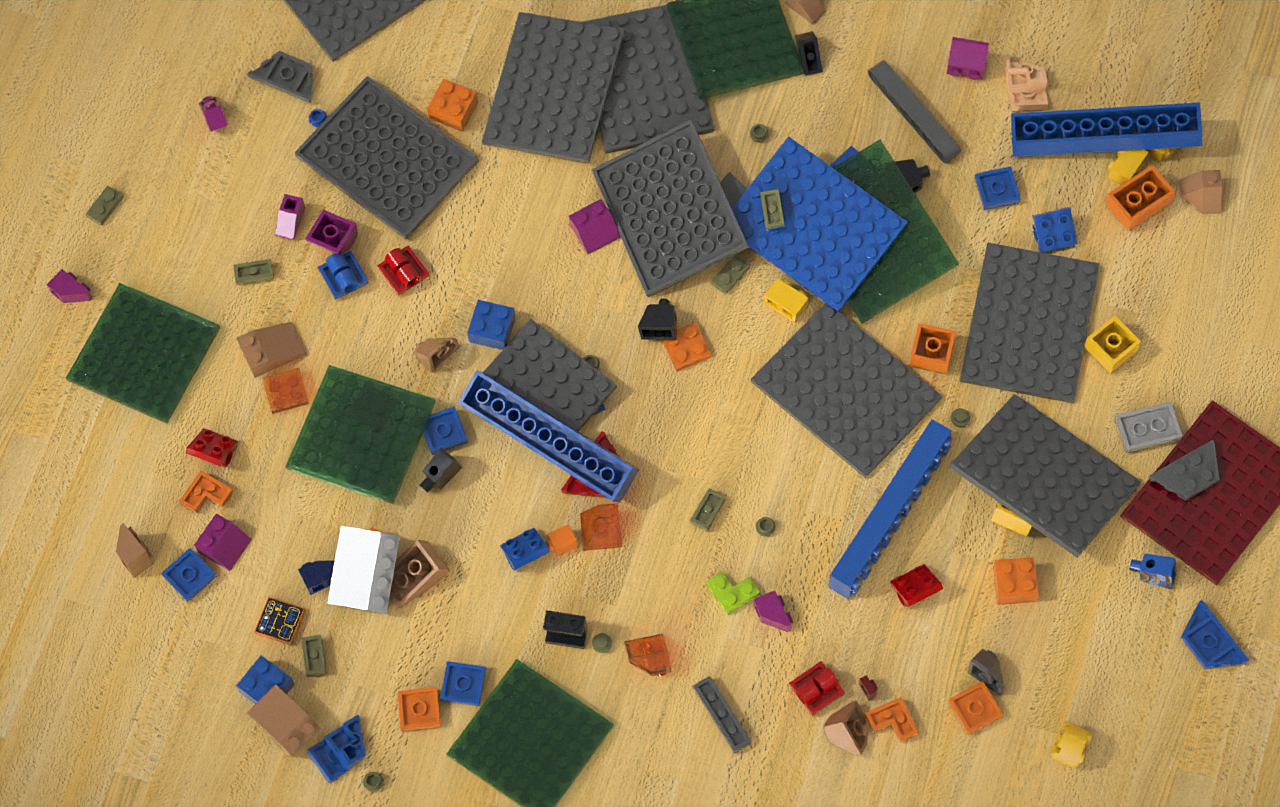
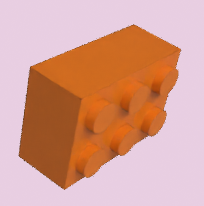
(1140, 197)

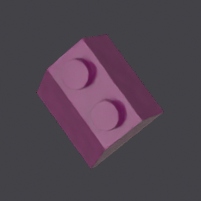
(967, 58)
(594, 226)
(333, 232)
(222, 542)

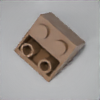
(132, 551)

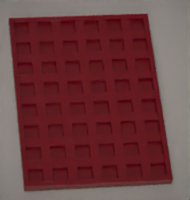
(1224, 519)

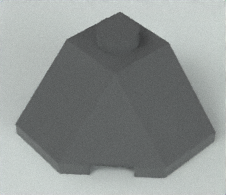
(986, 668)

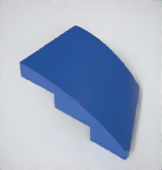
(339, 750)

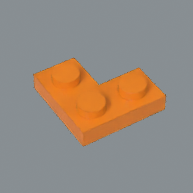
(203, 488)
(893, 714)

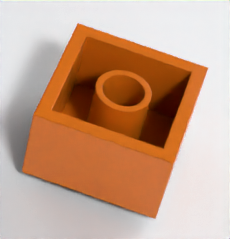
(452, 105)
(932, 348)
(1015, 581)

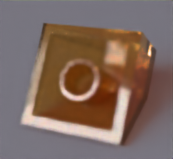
(601, 527)
(649, 654)

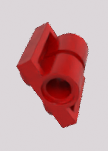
(402, 269)
(212, 447)
(916, 585)
(817, 688)

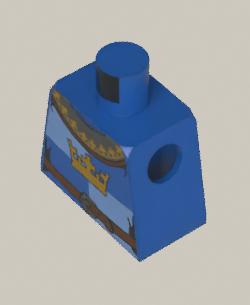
(1156, 570)

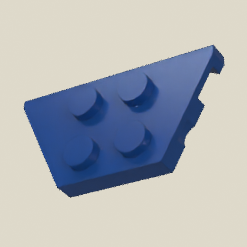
(1210, 640)

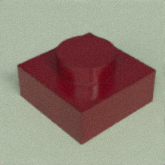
(868, 687)

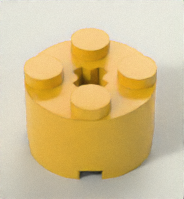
(1070, 745)

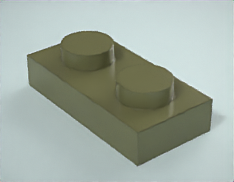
(104, 205)
(772, 209)
(253, 271)
(730, 274)
(707, 509)
(313, 655)

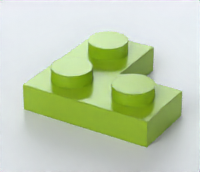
(732, 597)

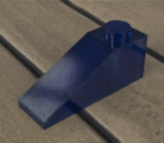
(317, 575)

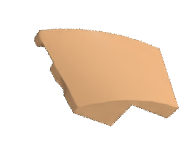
(1026, 86)

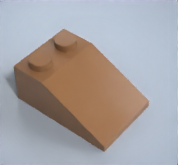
(270, 347)
(416, 572)
(283, 720)

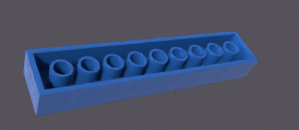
(1106, 129)
(548, 436)
(890, 509)

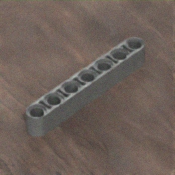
(914, 111)

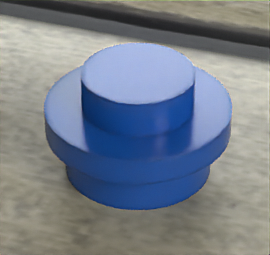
(317, 117)

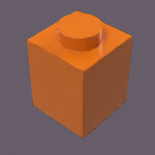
(561, 540)

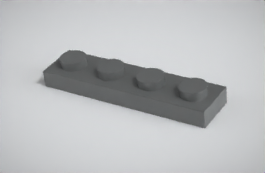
(722, 714)

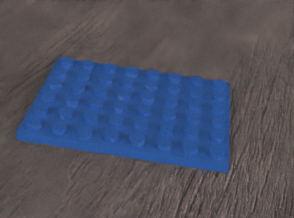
(830, 229)

